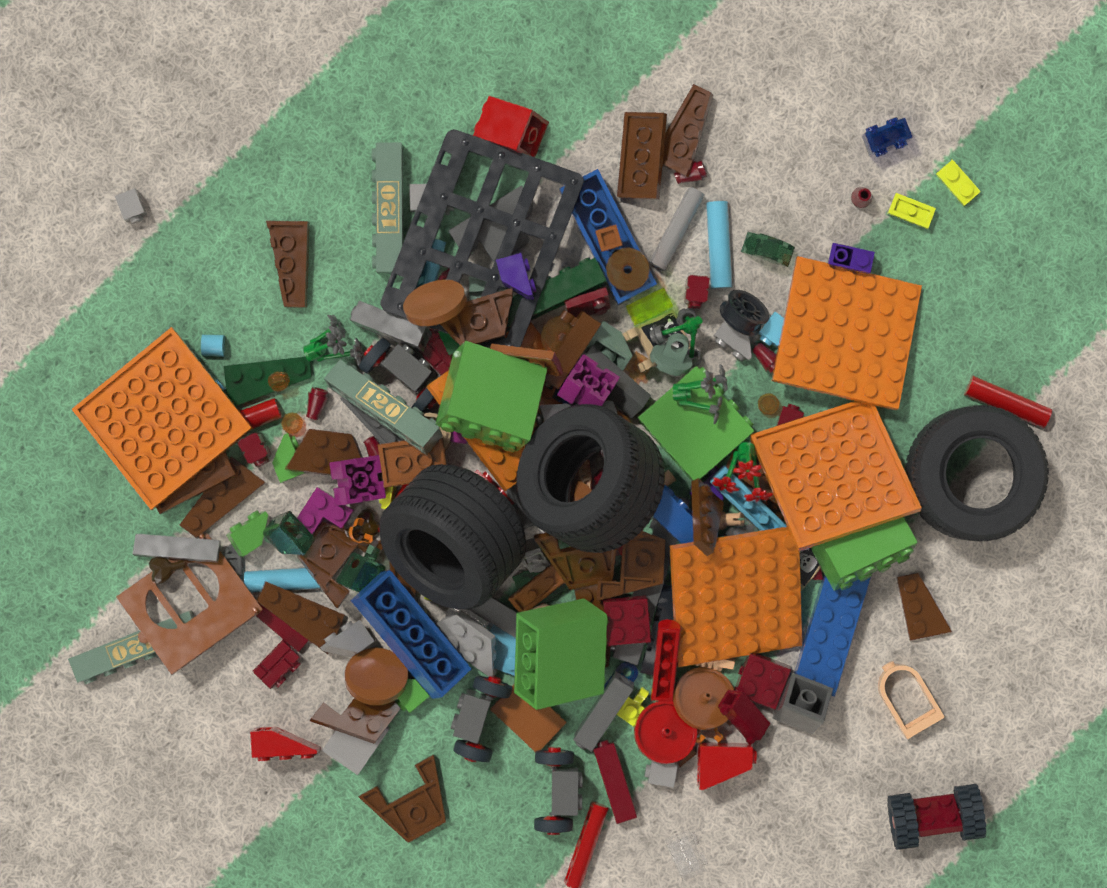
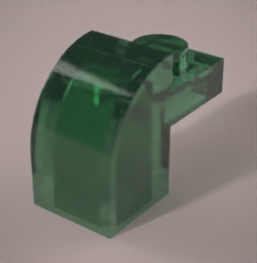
(768, 248)

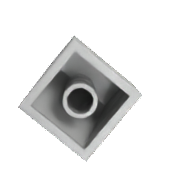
(350, 750)

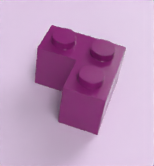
(322, 506)

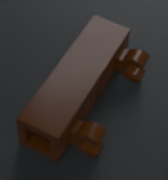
(572, 345)

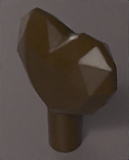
(369, 525)
(163, 569)

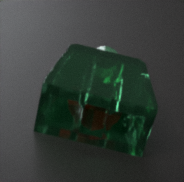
(288, 534)
(361, 569)

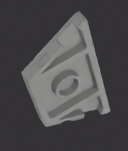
(470, 641)

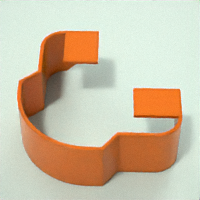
(367, 536)
(718, 737)

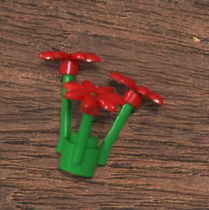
(748, 468)

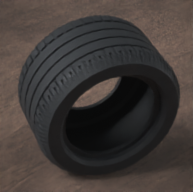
(928, 465)
(621, 499)
(453, 536)

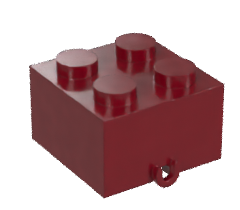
(627, 620)
(762, 679)

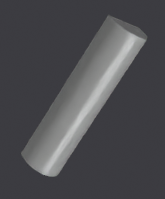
(676, 228)

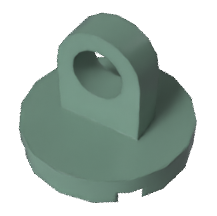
(670, 358)

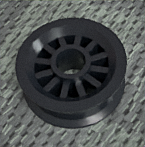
(744, 312)

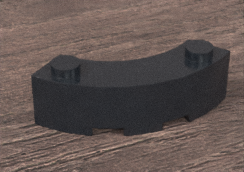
(663, 611)

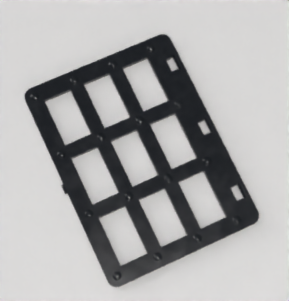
(439, 195)

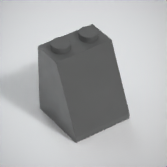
(803, 703)

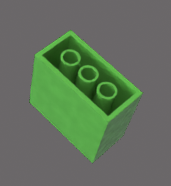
(491, 396)
(689, 432)
(865, 552)
(560, 653)

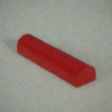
(1001, 398)
(262, 413)
(665, 660)
(586, 845)

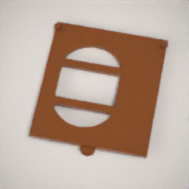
(191, 639)

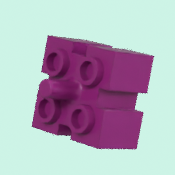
(588, 383)
(357, 480)

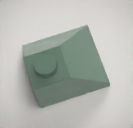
(611, 344)

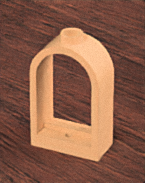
(921, 722)

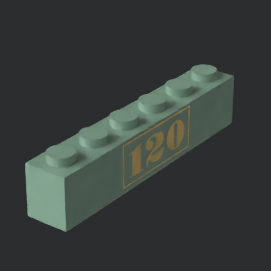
(389, 205)
(383, 406)
(117, 653)

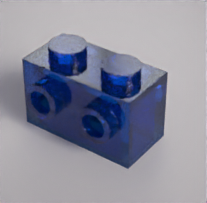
(893, 134)

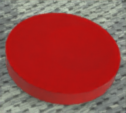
(663, 734)

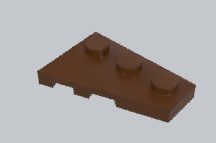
(919, 608)

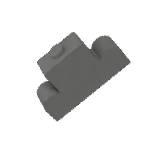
(491, 233)

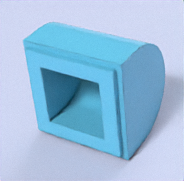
(212, 345)

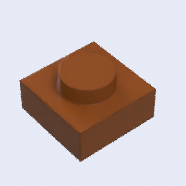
(608, 238)

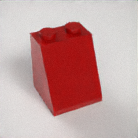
(511, 126)
(722, 762)

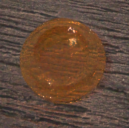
(278, 381)
(768, 404)
(292, 423)

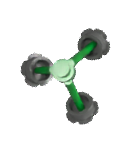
(689, 324)

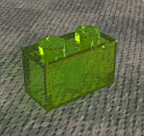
(649, 307)

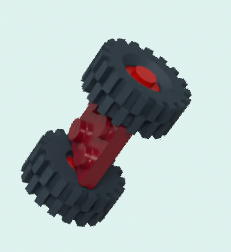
(936, 815)

